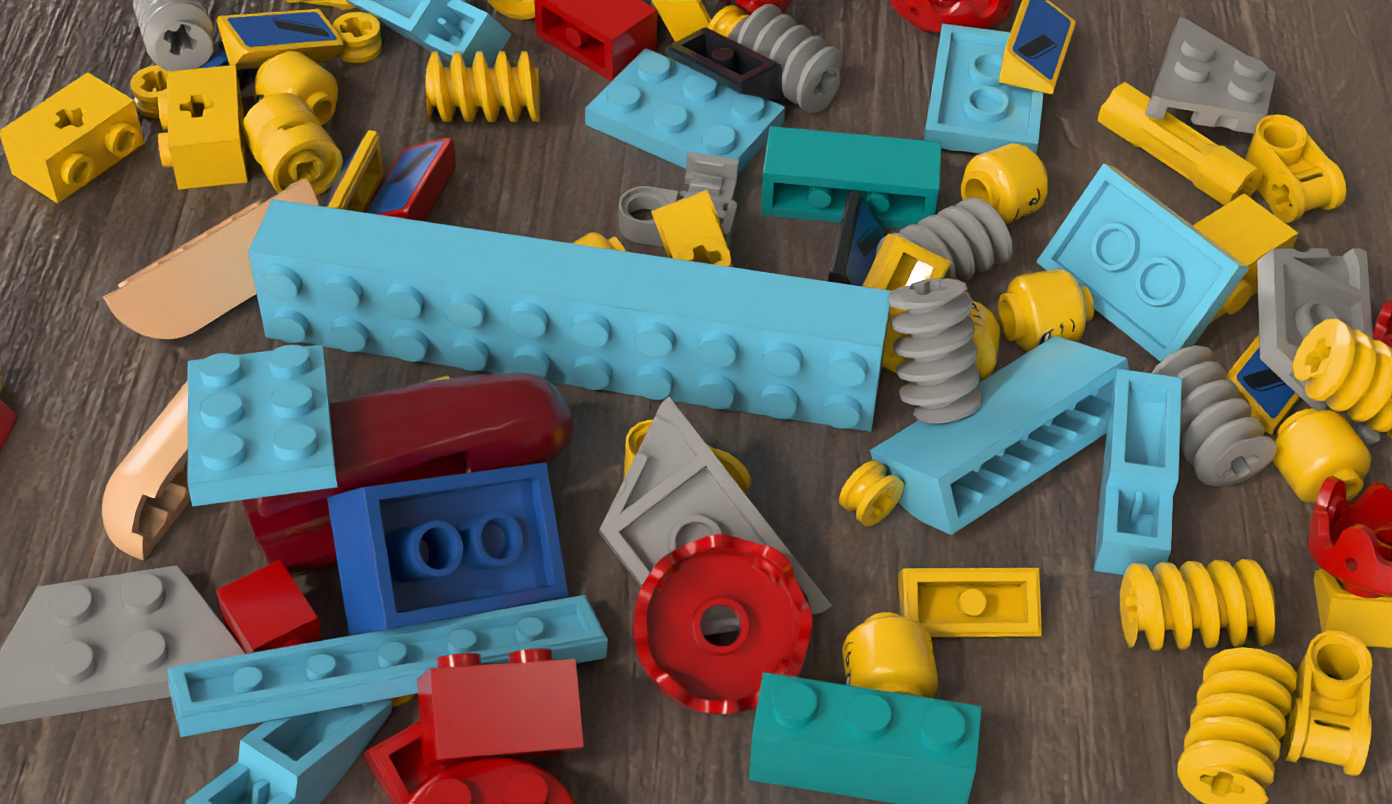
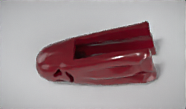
(415, 436)

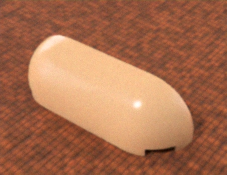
(199, 277)
(150, 483)

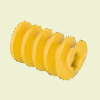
(483, 87)
(1347, 373)
(1197, 600)
(1237, 727)

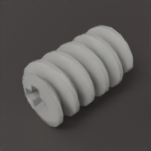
(175, 32)
(807, 63)
(965, 234)
(937, 349)
(1215, 423)

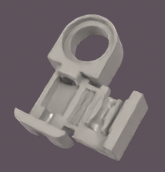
(703, 172)

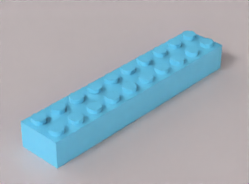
(571, 314)

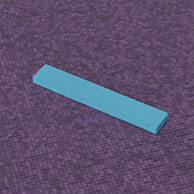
(370, 664)

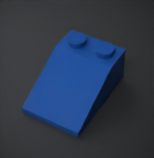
(446, 547)

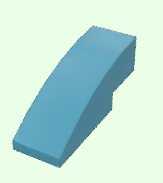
(441, 26)
(1139, 472)
(296, 757)

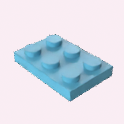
(968, 102)
(680, 111)
(1143, 264)
(259, 425)

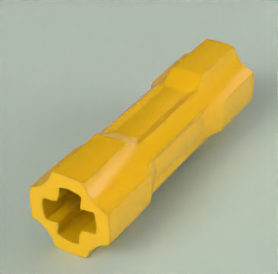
(1179, 146)

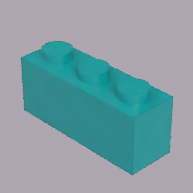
(815, 170)
(863, 742)

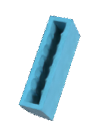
(1027, 424)

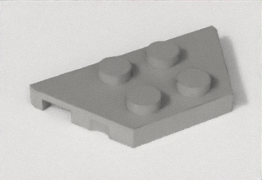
(1211, 80)
(1301, 292)
(681, 495)
(105, 643)

